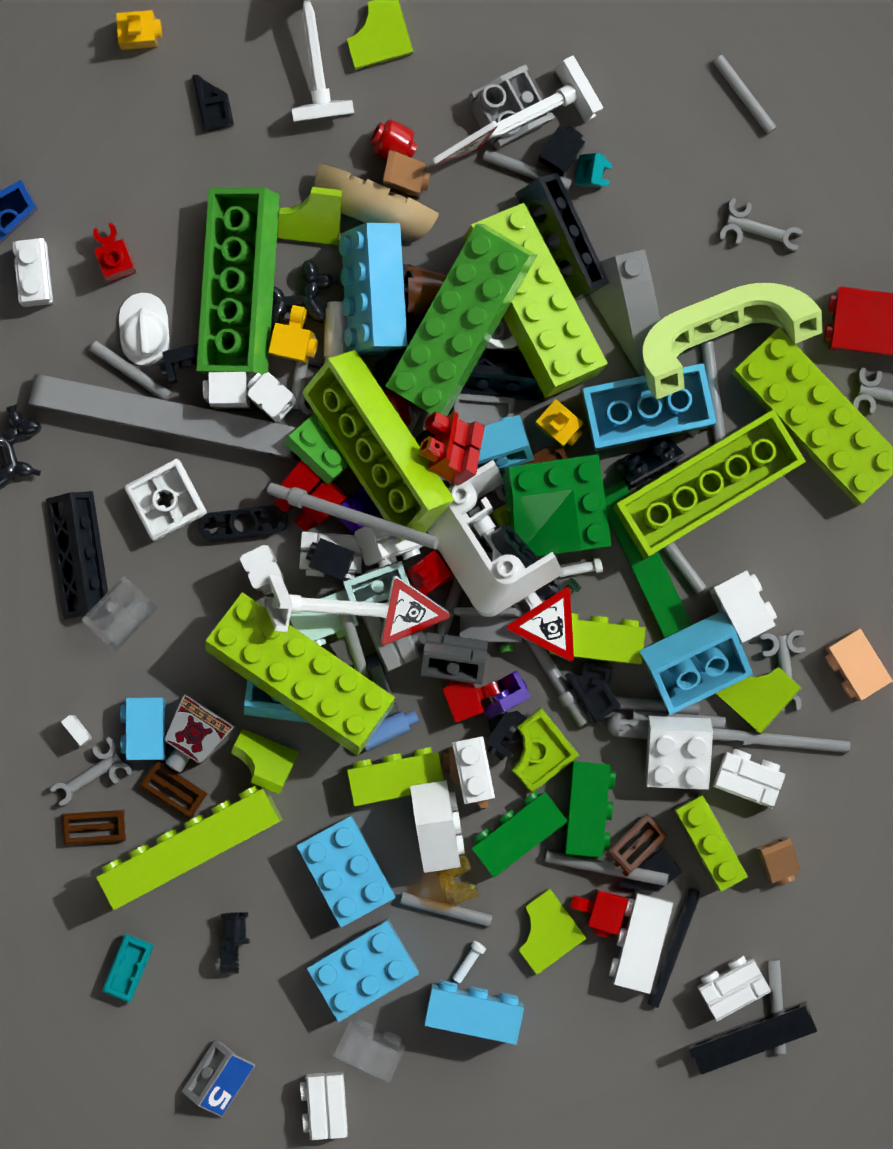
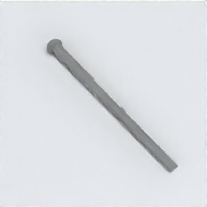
(639, 729)

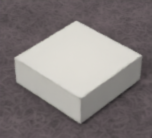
(77, 730)

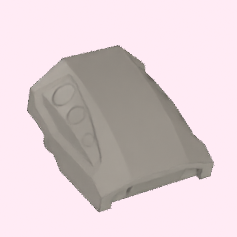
(505, 98)

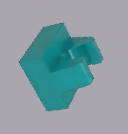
(590, 170)

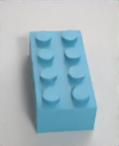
(373, 288)
(630, 414)

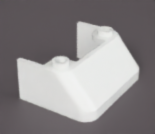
(486, 583)

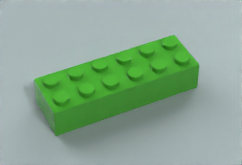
(238, 280)
(461, 320)

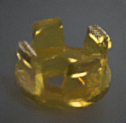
(460, 891)

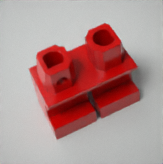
(454, 448)
(306, 479)

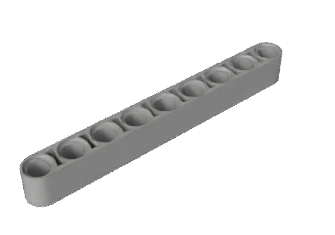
(161, 416)

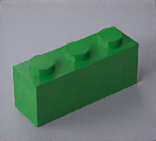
(589, 809)
(518, 833)

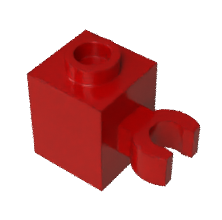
(113, 256)
(430, 573)
(465, 698)
(605, 911)

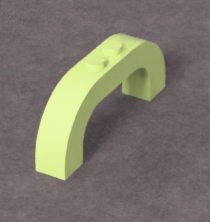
(717, 316)

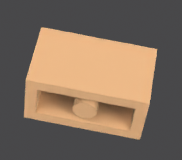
(858, 665)

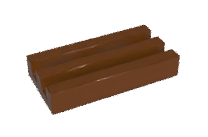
(195, 803)
(120, 825)
(620, 860)

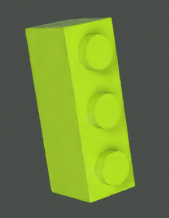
(607, 641)
(394, 776)
(710, 843)

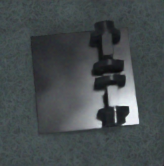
(660, 454)

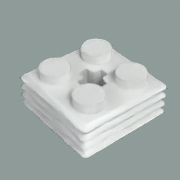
(146, 494)

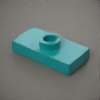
(128, 968)

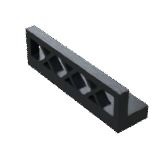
(505, 381)
(82, 553)
(753, 1037)

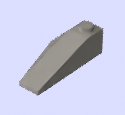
(628, 303)

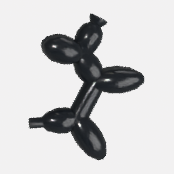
(307, 298)
(10, 437)

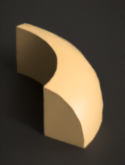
(375, 204)

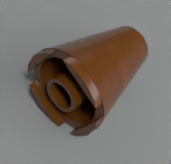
(419, 291)

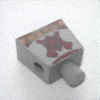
(195, 733)

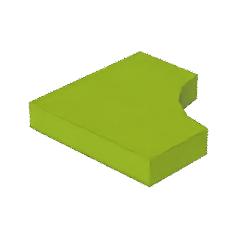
(382, 36)
(314, 219)
(761, 697)
(543, 752)
(266, 759)
(551, 932)

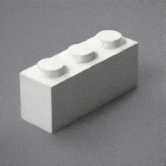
(641, 942)

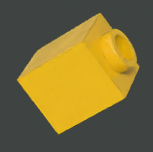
(138, 29)
(293, 341)
(560, 424)

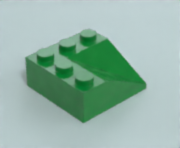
(558, 504)

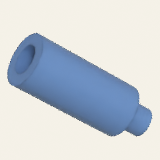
(392, 728)

